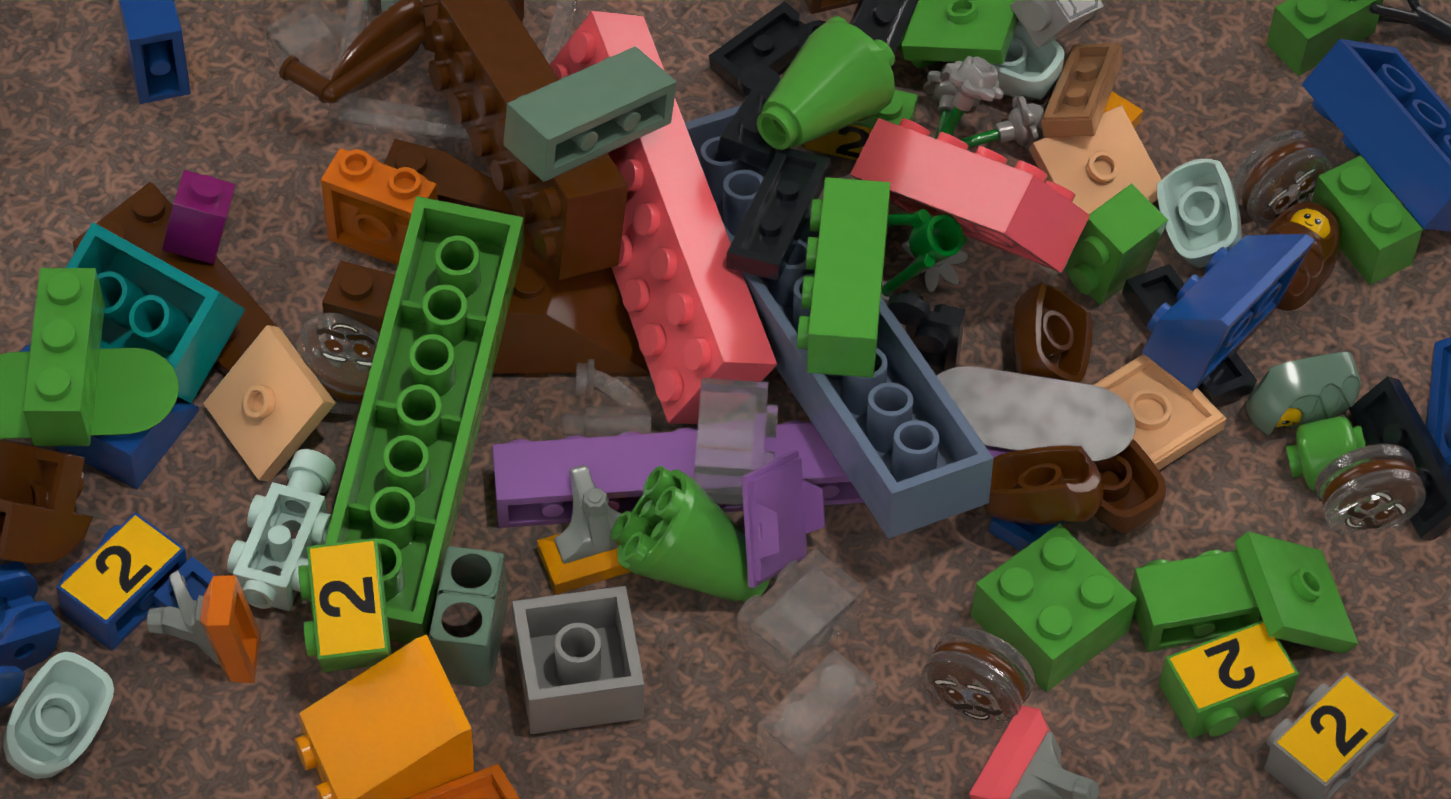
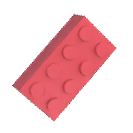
(982, 193)

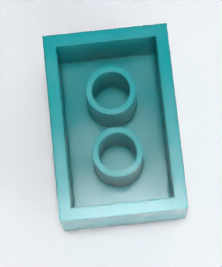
(157, 307)

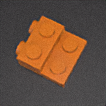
(371, 203)

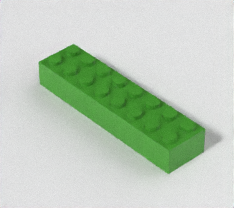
(427, 399)

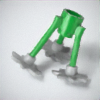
(935, 246)

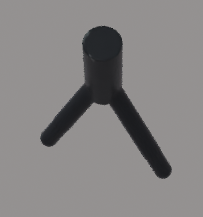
(1416, 17)

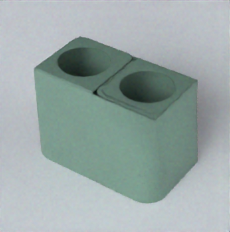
(471, 658)

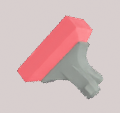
(1029, 765)

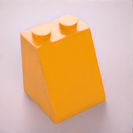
(388, 730)

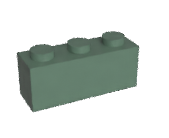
(589, 113)

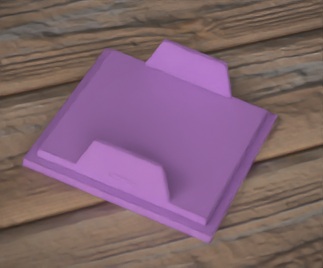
(778, 515)

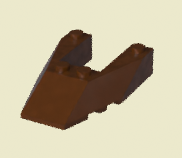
(548, 319)

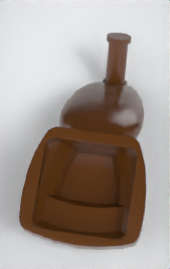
(376, 51)

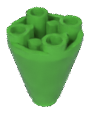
(828, 86)
(684, 539)

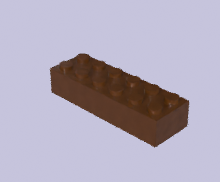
(481, 66)

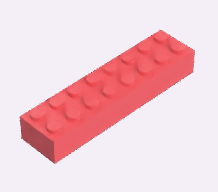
(672, 265)

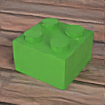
(1054, 606)

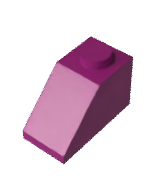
(198, 216)

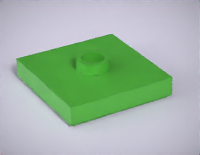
(960, 29)
(1295, 593)

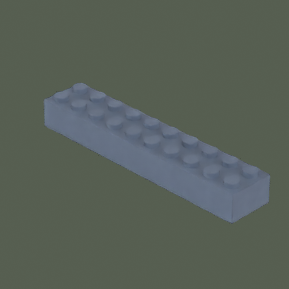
(890, 433)

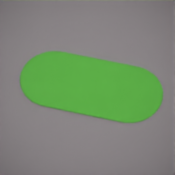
(131, 394)

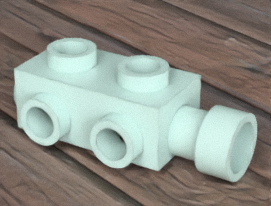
(269, 557)

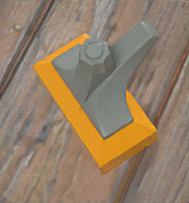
(584, 550)

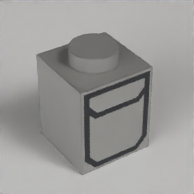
(1053, 18)

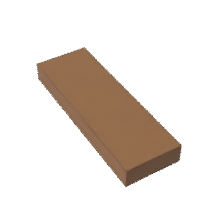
(1082, 90)

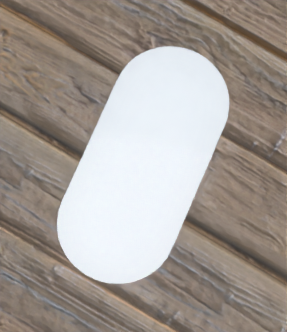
(1040, 411)

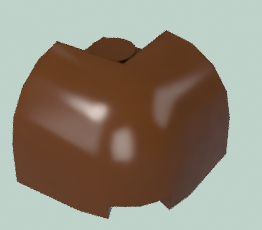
(39, 503)

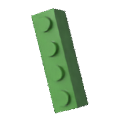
(847, 277)

